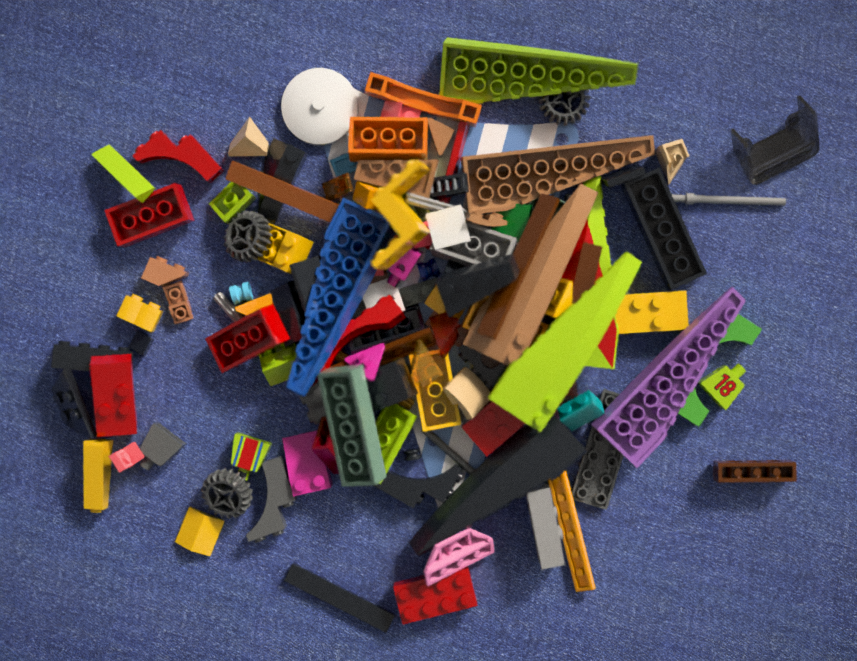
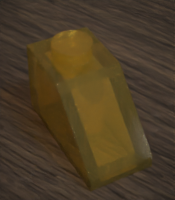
(423, 365)

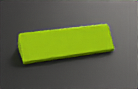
(124, 172)

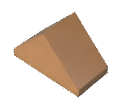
(441, 135)

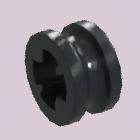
(412, 454)

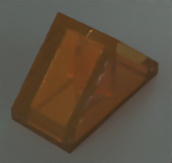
(338, 187)

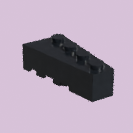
(472, 283)

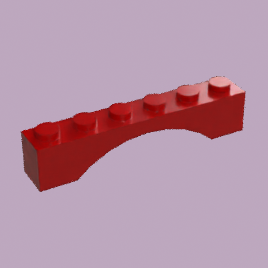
(380, 316)

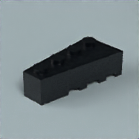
(79, 356)

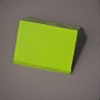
(232, 200)

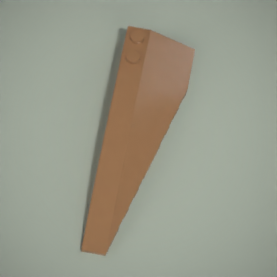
(521, 176)
(538, 283)

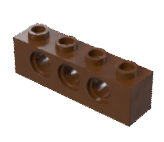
(755, 471)

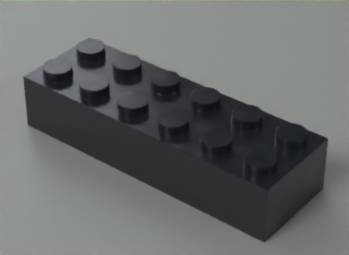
(663, 229)

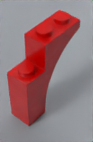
(188, 151)

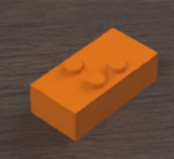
(388, 138)

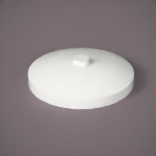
(319, 106)

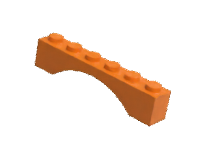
(441, 106)

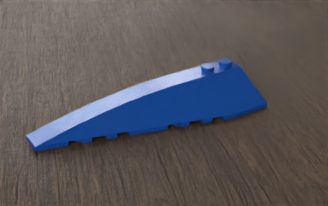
(339, 287)

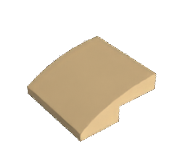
(467, 392)

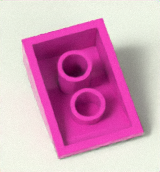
(304, 467)

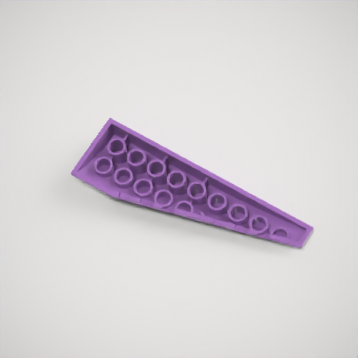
(649, 404)

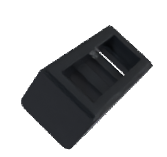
(437, 189)

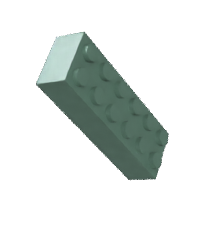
(352, 425)

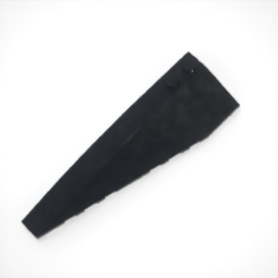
(506, 475)

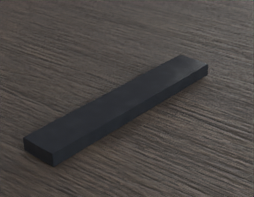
(339, 597)

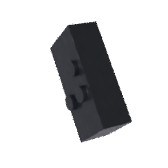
(391, 385)

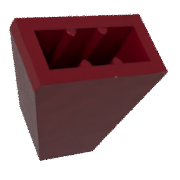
(323, 446)

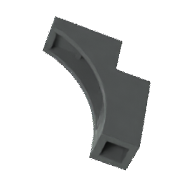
(278, 494)

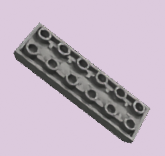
(598, 465)

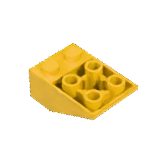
(285, 249)

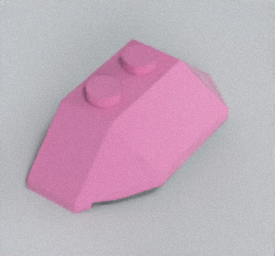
(457, 554)

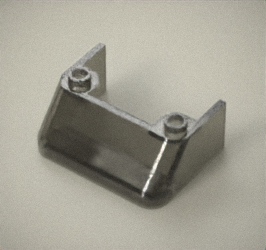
(781, 150)

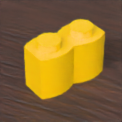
(140, 313)

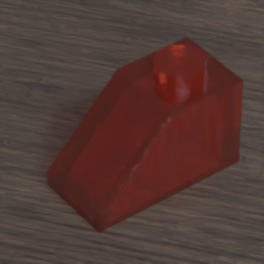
(445, 331)

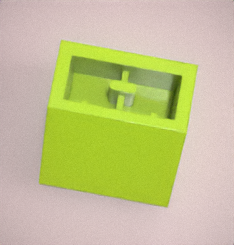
(277, 363)

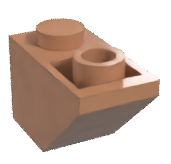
(161, 273)

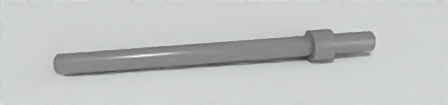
(690, 199)

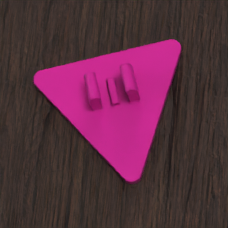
(369, 358)

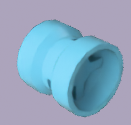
(240, 293)

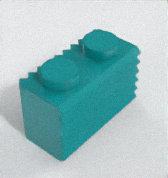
(580, 410)

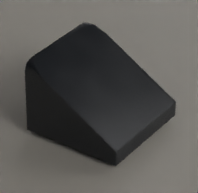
(141, 343)

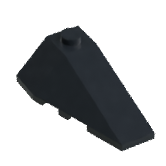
(285, 164)

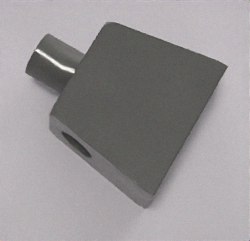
(159, 446)

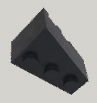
(289, 306)

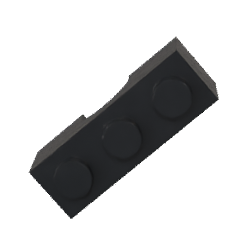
(491, 375)

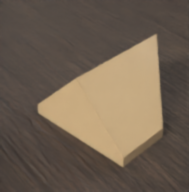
(249, 141)
(671, 158)

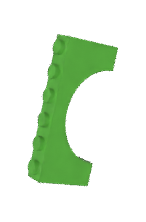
(739, 330)

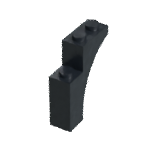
(410, 489)

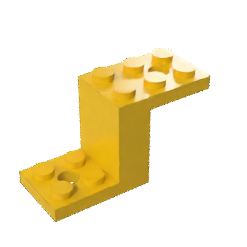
(400, 214)

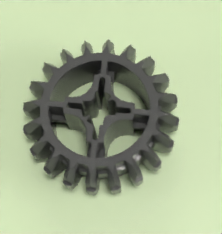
(566, 107)
(243, 235)
(221, 483)

